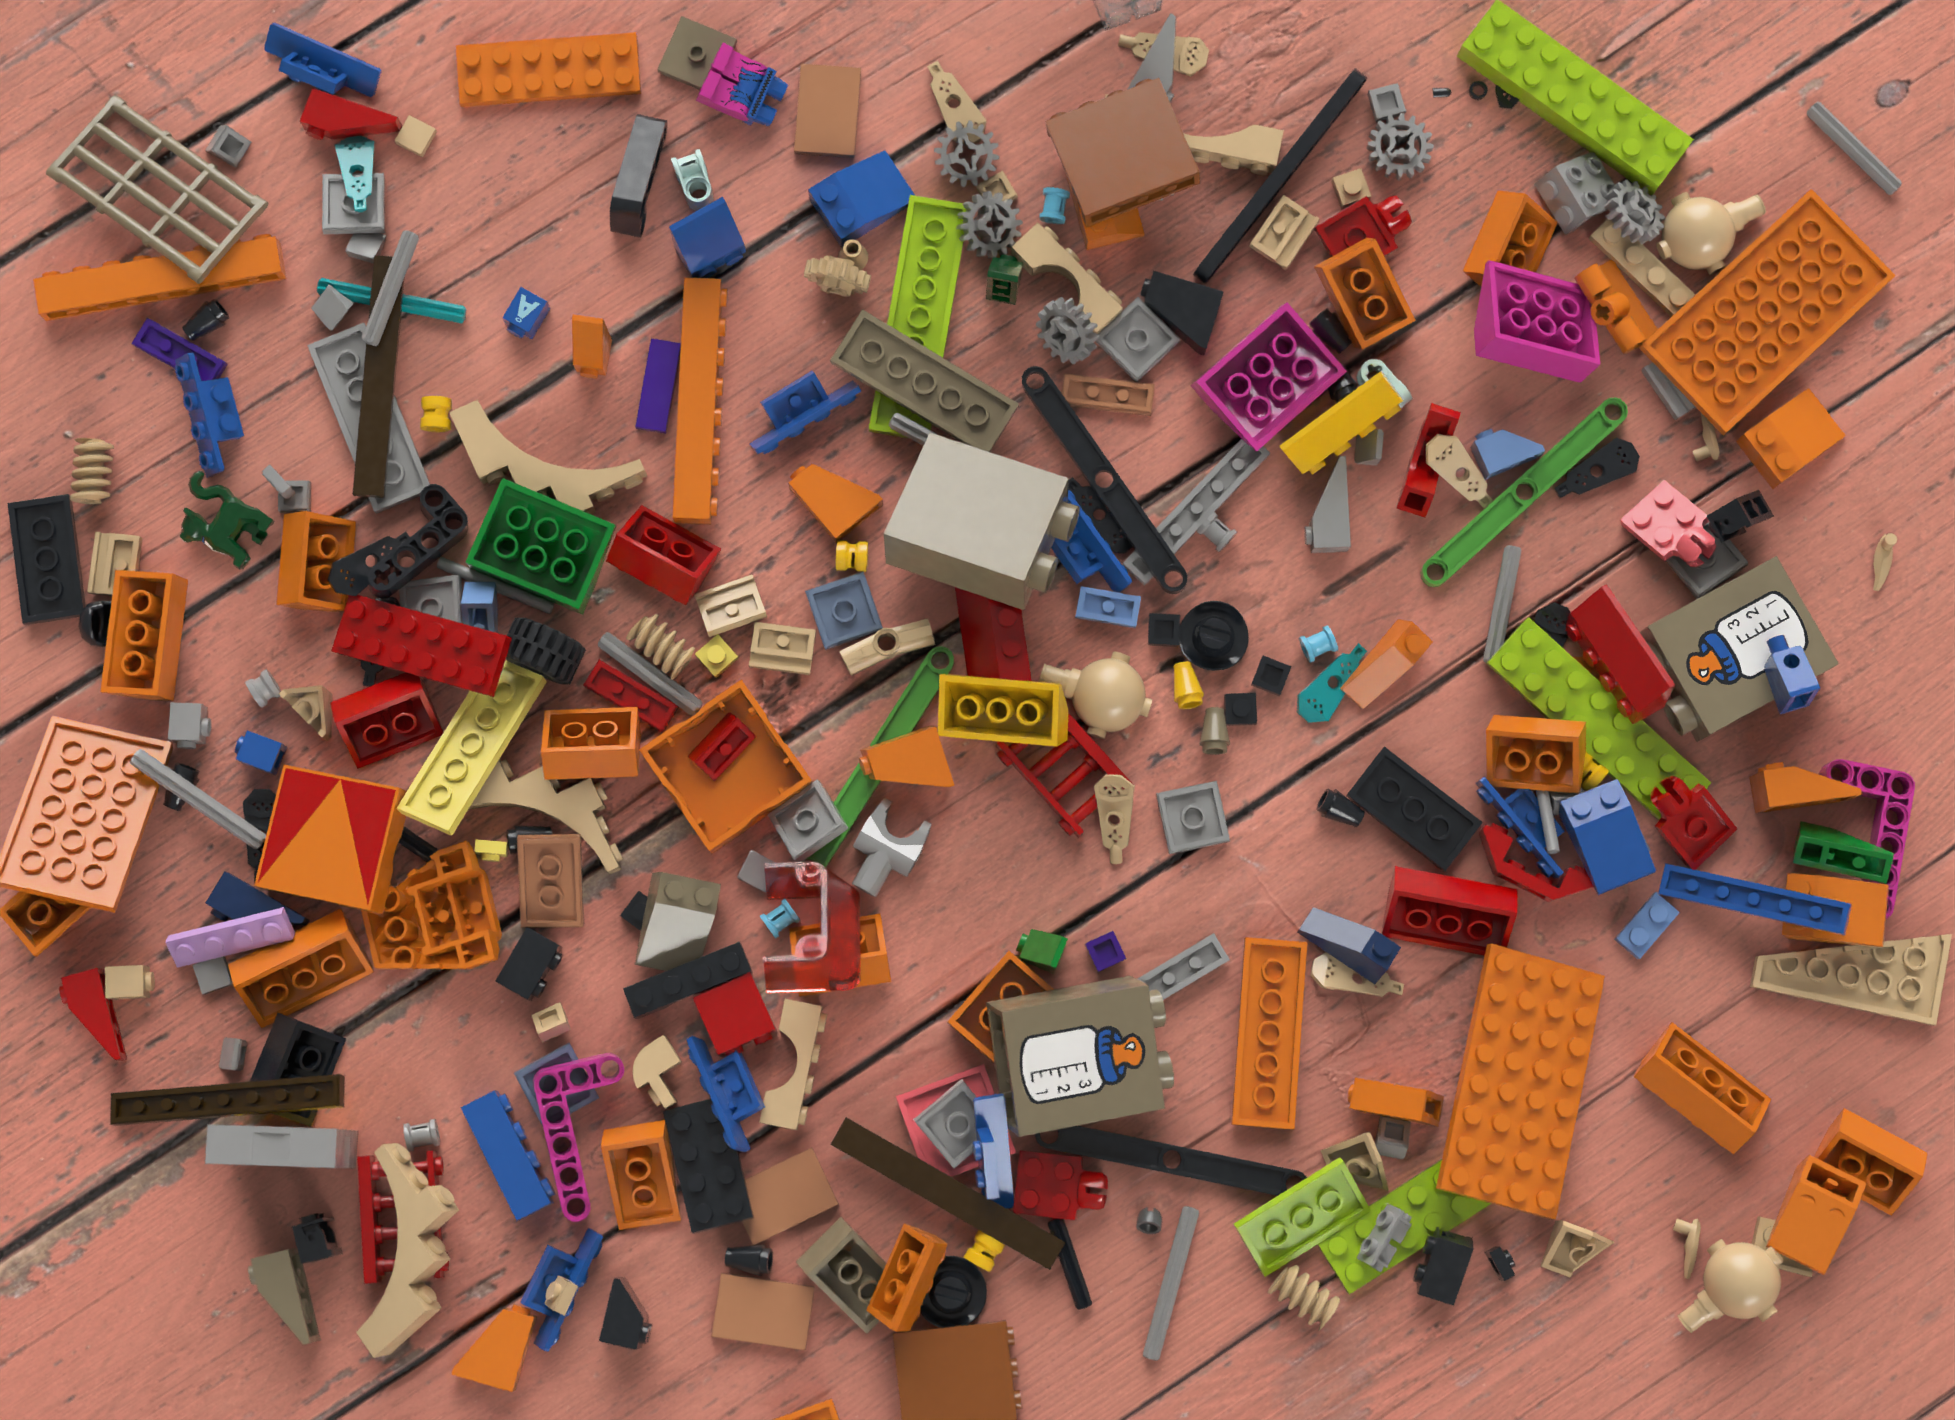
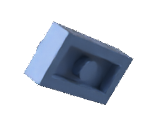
(1108, 607)
(1646, 925)

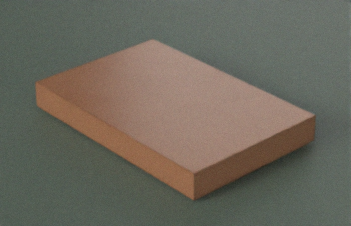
(827, 110)
(550, 881)
(787, 1195)
(763, 1311)

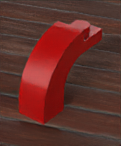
(1420, 478)

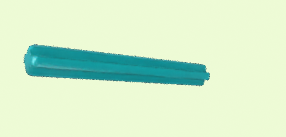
(410, 303)

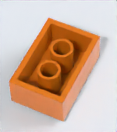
(1364, 293)
(591, 743)
(1004, 981)

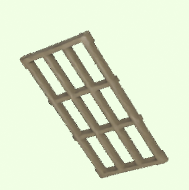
(169, 215)

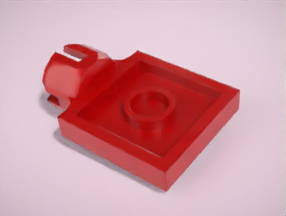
(1364, 221)
(1690, 821)
(1056, 1186)

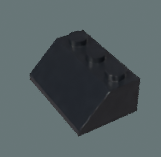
(297, 1051)

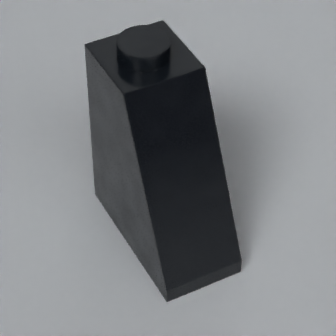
(1183, 307)

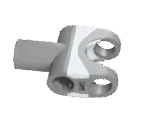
(885, 850)

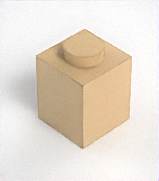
(128, 982)

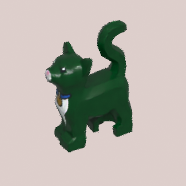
(228, 525)

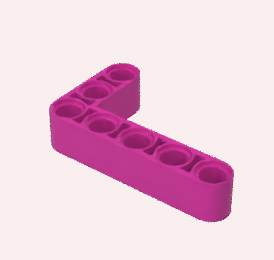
(1886, 800)
(564, 1126)

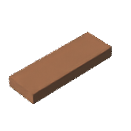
(1108, 394)

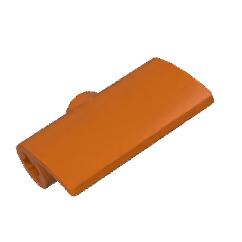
(1616, 305)

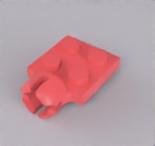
(1670, 526)

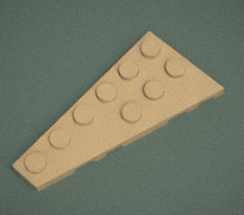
(1891, 980)

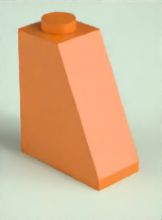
(833, 500)
(908, 759)
(1396, 1101)
(500, 1350)

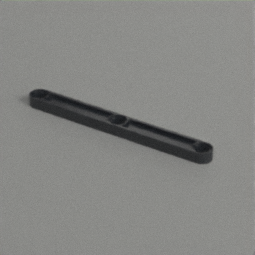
(1280, 176)
(1117, 496)
(1193, 1162)

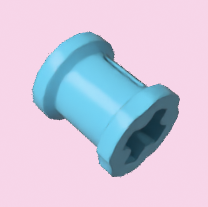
(1054, 205)
(1318, 644)
(780, 918)

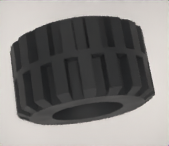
(544, 650)

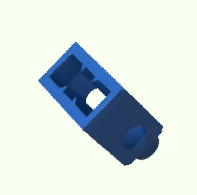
(1790, 676)

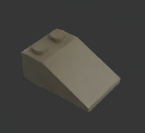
(676, 920)
(845, 1271)
(285, 1287)

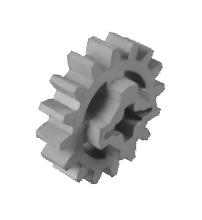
(1393, 137)
(981, 149)
(1634, 212)
(989, 236)
(1067, 330)

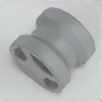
(263, 688)

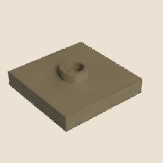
(692, 52)

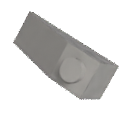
(1160, 58)
(1330, 523)

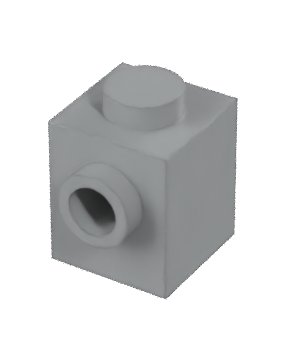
(188, 724)

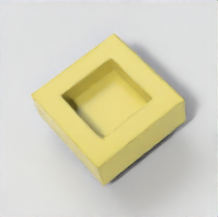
(716, 656)
(491, 850)

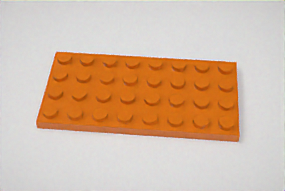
(1767, 312)
(1520, 1082)

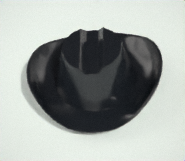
(1213, 636)
(955, 1295)

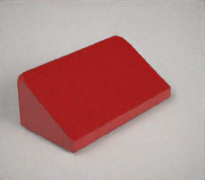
(722, 746)

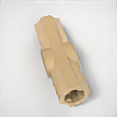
(868, 653)

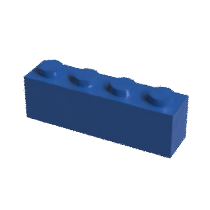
(507, 1154)

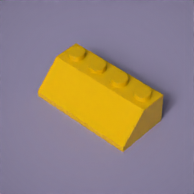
(1341, 423)
(1002, 710)

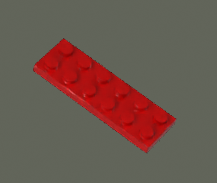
(422, 644)

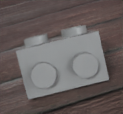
(1575, 190)

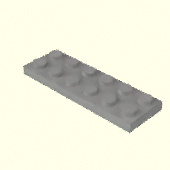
(341, 370)

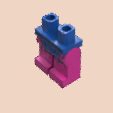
(740, 86)

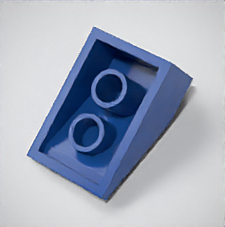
(860, 197)
(707, 239)
(1606, 836)

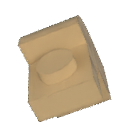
(650, 1066)

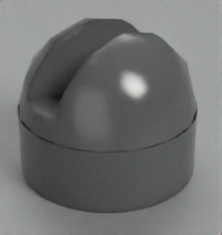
(1149, 1221)

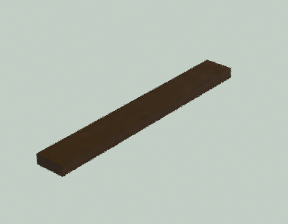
(377, 396)
(227, 1100)
(947, 1193)

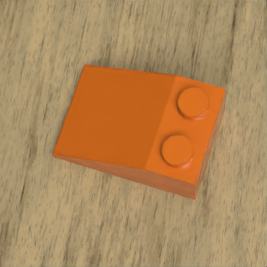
(1790, 438)
(1793, 787)
(1867, 913)
(641, 1174)

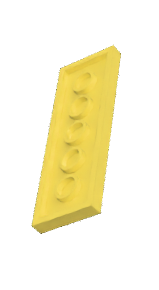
(470, 750)

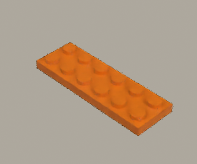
(548, 69)
(1269, 1033)

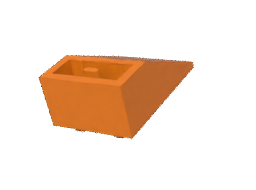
(1815, 1213)

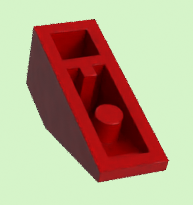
(341, 118)
(87, 1001)

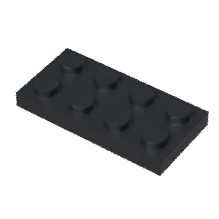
(46, 559)
(1414, 809)
(707, 1168)

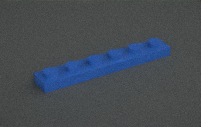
(1755, 899)

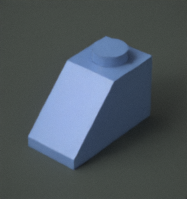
(1503, 451)
(480, 605)

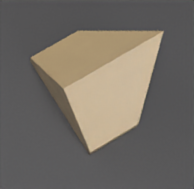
(313, 706)
(1361, 1160)
(1571, 1247)

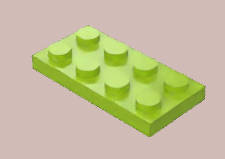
(1302, 1217)

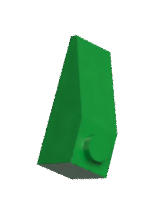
(1840, 853)
(1041, 949)

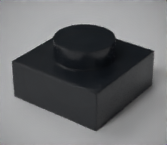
(1163, 630)
(1271, 675)
(1240, 709)
(635, 910)
(1501, 1262)

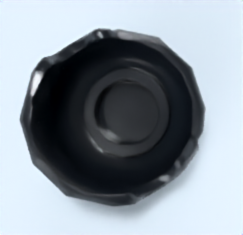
(95, 622)

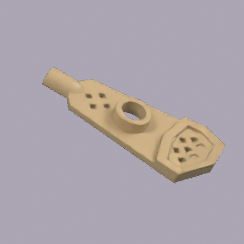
(1182, 48)
(964, 112)
(1451, 462)
(1115, 804)
(1342, 978)

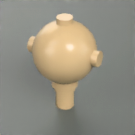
(1702, 231)
(1104, 693)
(1738, 1283)

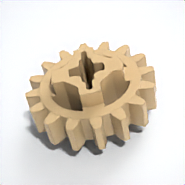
(837, 276)

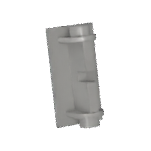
(1376, 1248)

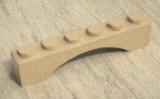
(1250, 148)

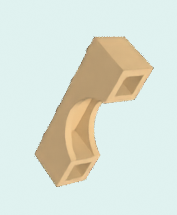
(1043, 253)
(785, 1104)

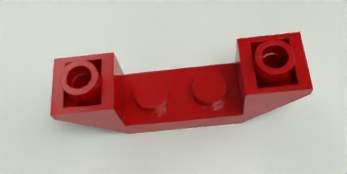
(1496, 845)

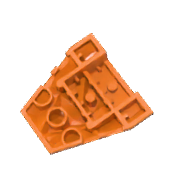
(437, 916)

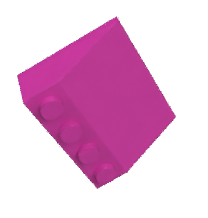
(1535, 323)
(1269, 377)

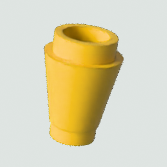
(1186, 686)

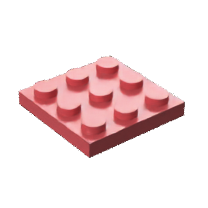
(917, 1100)

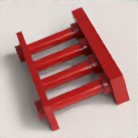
(1094, 760)
(374, 1202)

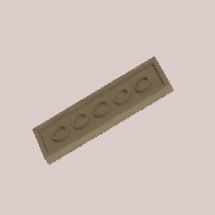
(924, 382)

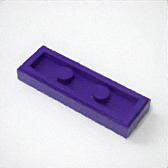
(169, 346)
(658, 386)

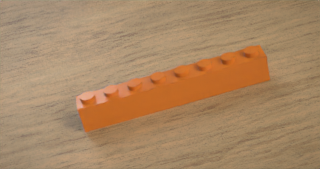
(155, 279)
(698, 401)

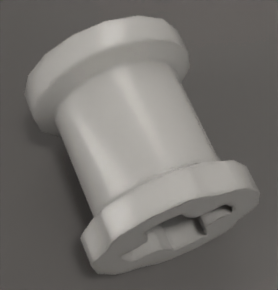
(1216, 531)
(421, 1135)

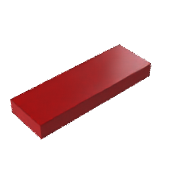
(627, 692)

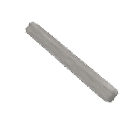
(198, 799)
(1170, 1283)

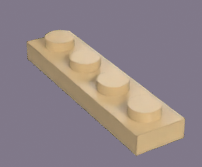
(1642, 268)

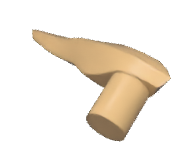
(1711, 448)
(1883, 559)
(1691, 1243)

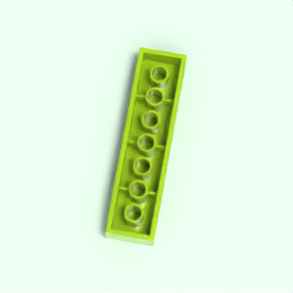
(1574, 97)

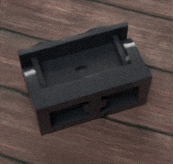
(1741, 512)
(530, 964)
(315, 1238)
(1443, 1266)

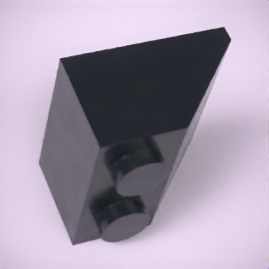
(625, 1318)

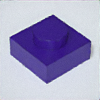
(1105, 951)

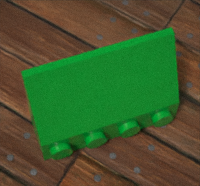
(541, 546)

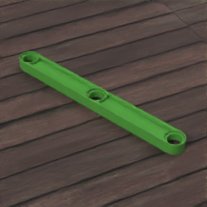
(1510, 506)
(900, 721)

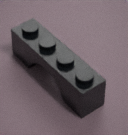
(687, 980)

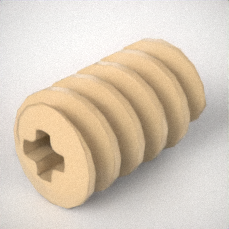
(90, 471)
(661, 645)
(1305, 1295)

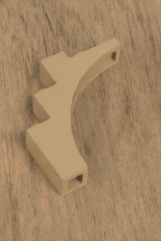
(495, 456)
(572, 806)
(419, 1253)

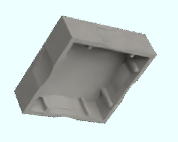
(281, 1146)

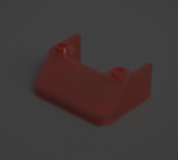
(822, 960)

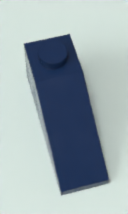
(238, 899)
(1350, 943)

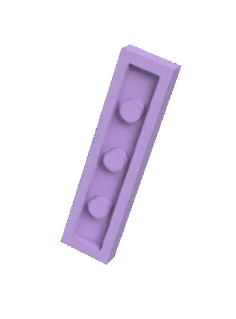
(230, 937)

